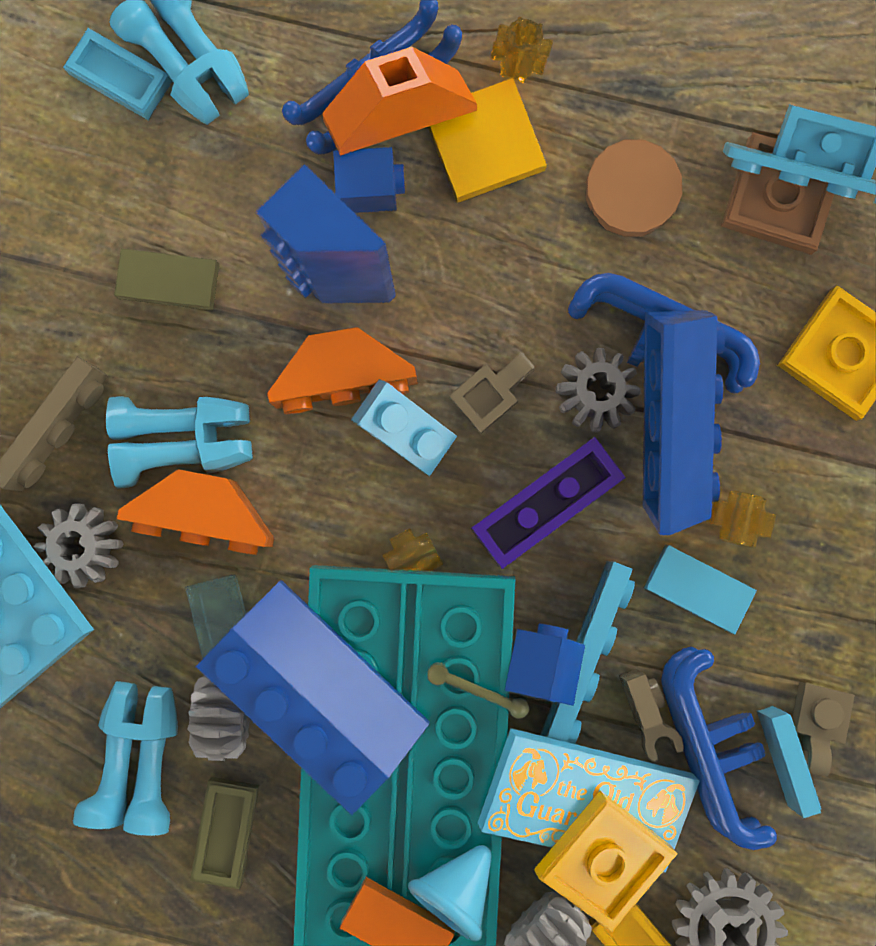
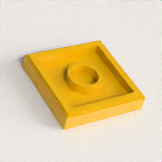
(489, 144)
(837, 353)
(605, 861)

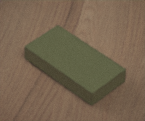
(166, 279)
(224, 833)

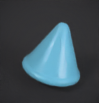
(457, 891)

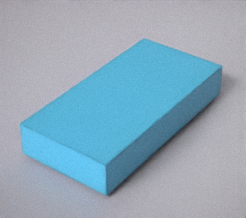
(117, 73)
(700, 589)
(789, 761)

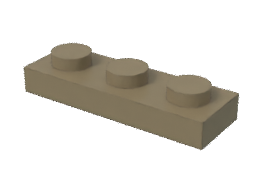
(50, 425)

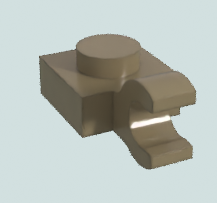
(488, 395)
(645, 700)
(822, 717)

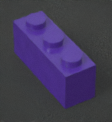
(547, 503)

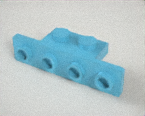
(819, 149)

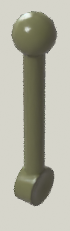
(439, 674)

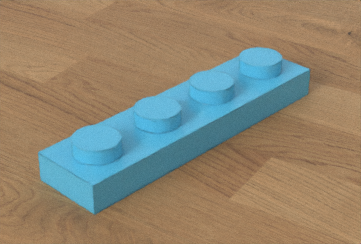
(598, 636)

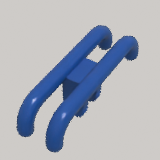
(402, 39)
(637, 299)
(700, 753)

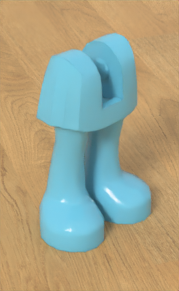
(138, 25)
(130, 459)
(146, 812)

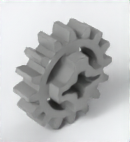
(745, 911)

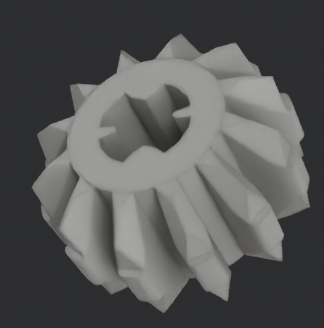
(610, 379)
(93, 536)
(216, 724)
(550, 923)

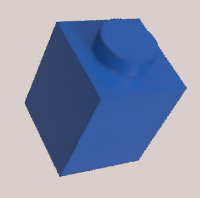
(368, 179)
(545, 664)

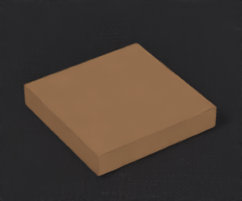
(776, 208)

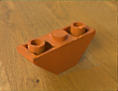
(395, 98)
(338, 368)
(200, 509)

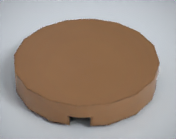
(633, 187)

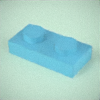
(404, 427)

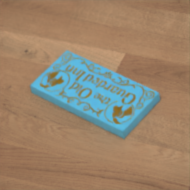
(549, 782)

